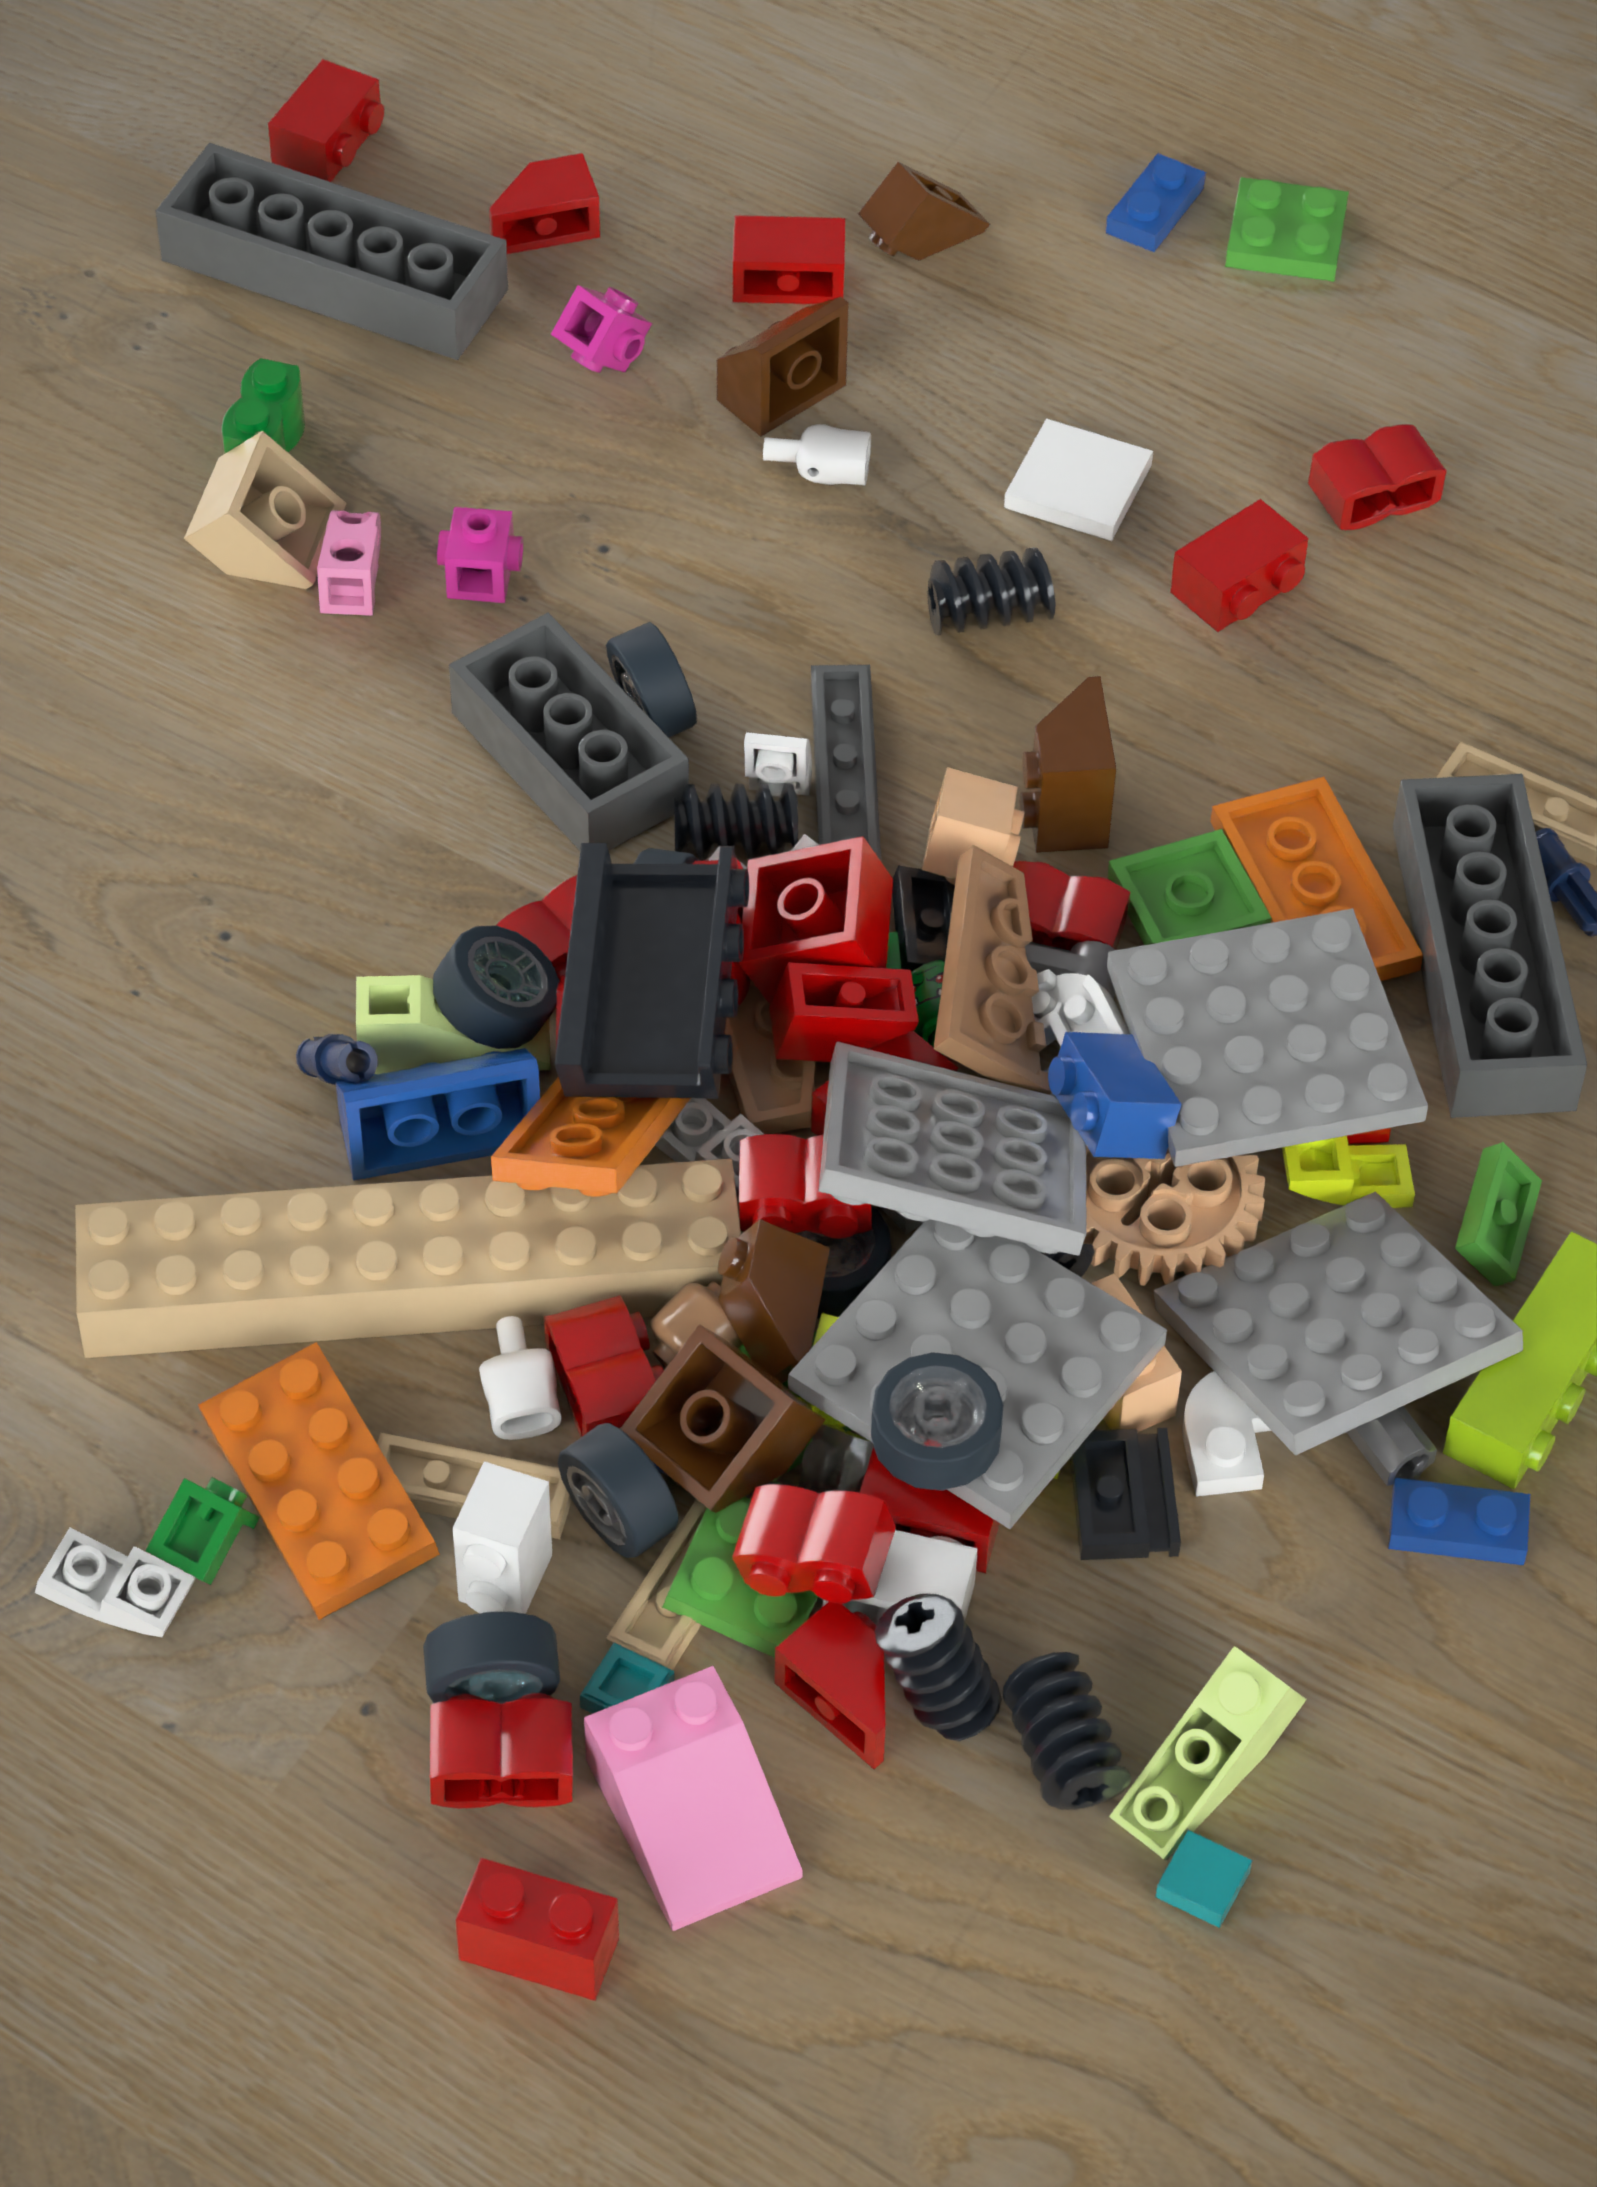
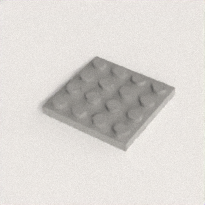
(1268, 1036)
(953, 1150)
(1337, 1322)
(1030, 1323)

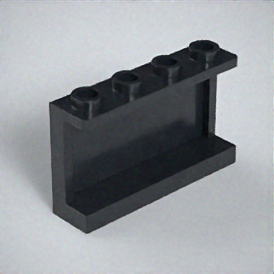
(650, 977)

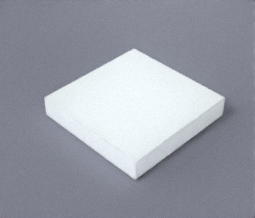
(1078, 479)

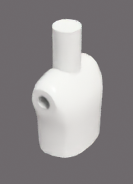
(825, 454)
(520, 1385)

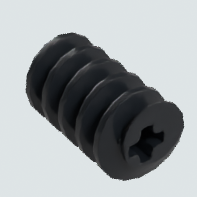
(990, 589)
(736, 820)
(939, 1665)
(1064, 1732)

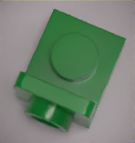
(201, 1527)

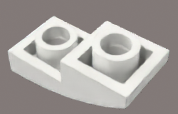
(778, 761)
(706, 1134)
(117, 1589)

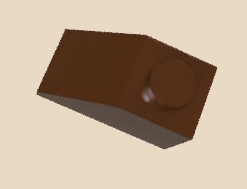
(919, 215)
(773, 1294)

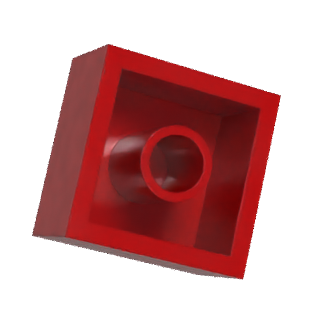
(816, 909)

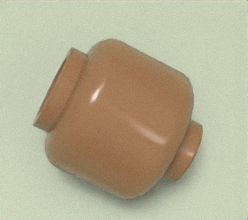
(682, 1315)

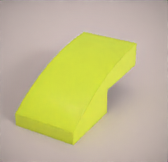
(1344, 1173)

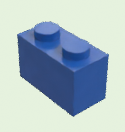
(1113, 1095)

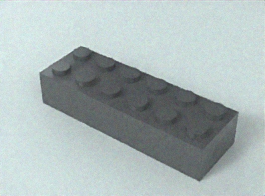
(333, 250)
(1488, 946)

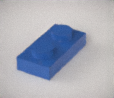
(1155, 202)
(1459, 1521)

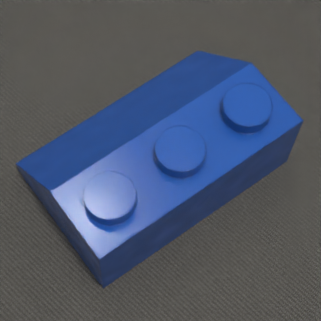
(435, 1112)

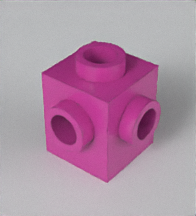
(602, 329)
(479, 554)

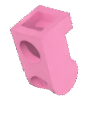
(349, 563)

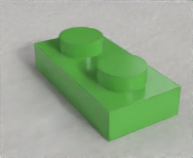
(1498, 1214)

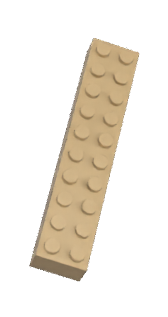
(390, 1258)

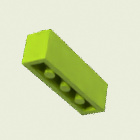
(1517, 1401)

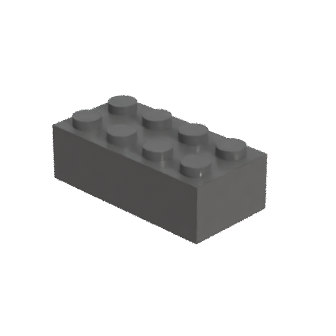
(568, 734)

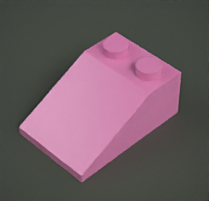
(690, 1797)

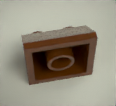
(786, 366)
(1071, 774)
(720, 1422)

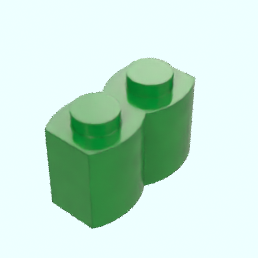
(268, 403)

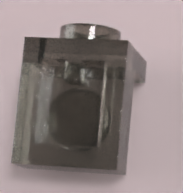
(834, 1461)

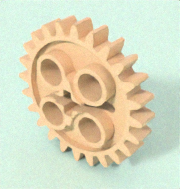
(1200, 1222)

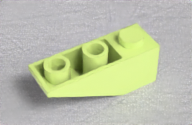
(409, 1030)
(1207, 1753)

